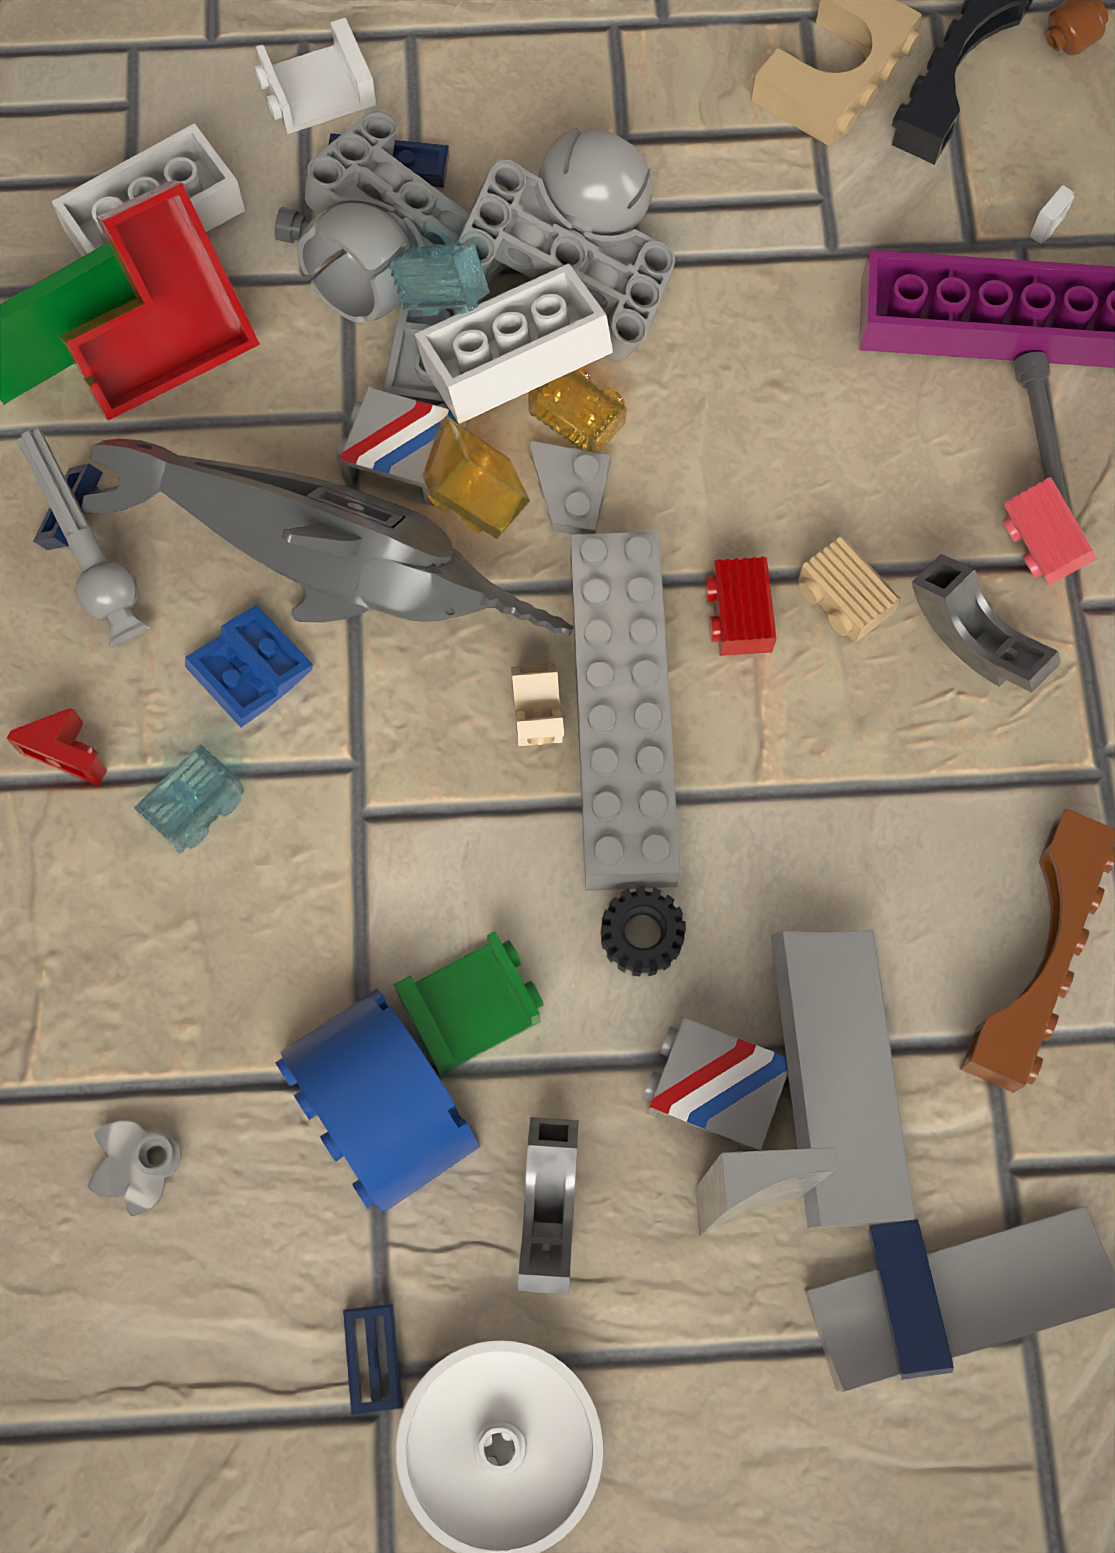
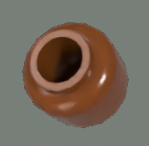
(1076, 25)

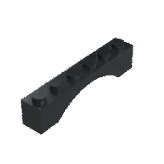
(932, 113)

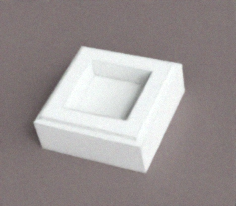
(1052, 214)

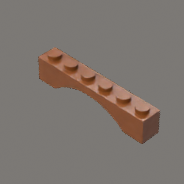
(1072, 865)

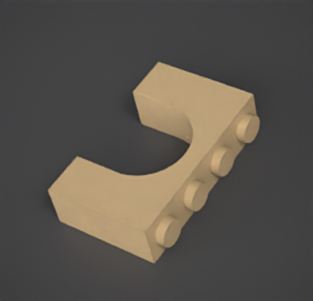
(829, 102)

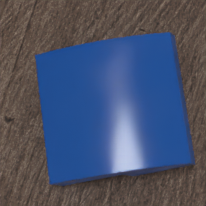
(248, 665)

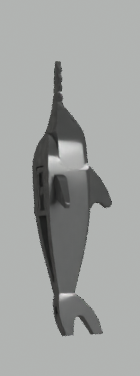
(326, 536)

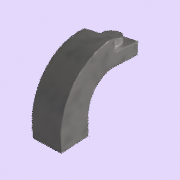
(972, 630)
(548, 1206)

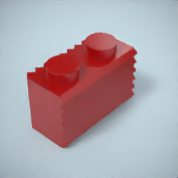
(742, 606)

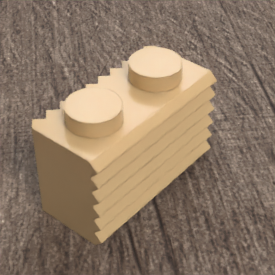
(847, 590)

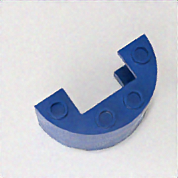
(377, 1101)

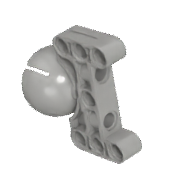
(375, 214)
(583, 219)

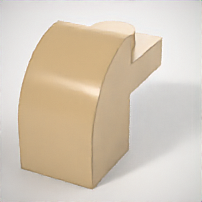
(537, 704)

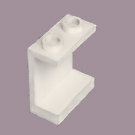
(317, 83)

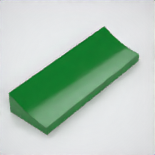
(40, 314)

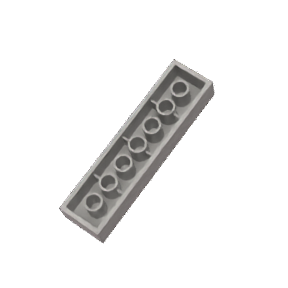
(623, 712)

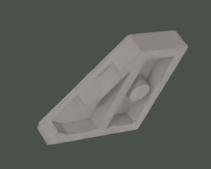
(571, 485)

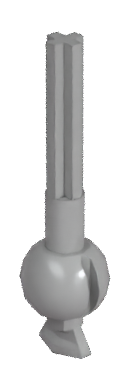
(104, 587)

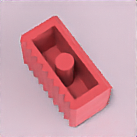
(1048, 531)

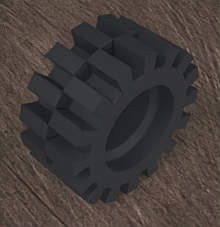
(642, 959)

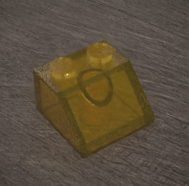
(473, 480)

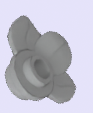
(129, 1167)

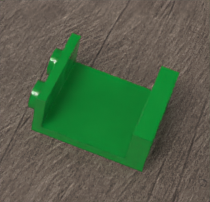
(471, 1004)

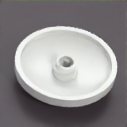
(499, 1449)

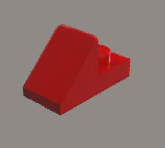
(54, 744)

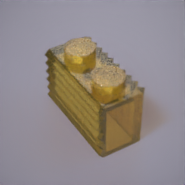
(579, 410)

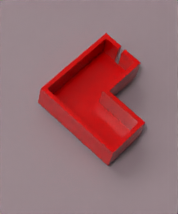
(182, 312)

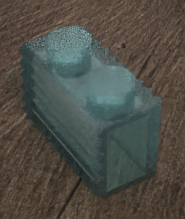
(439, 278)
(191, 800)

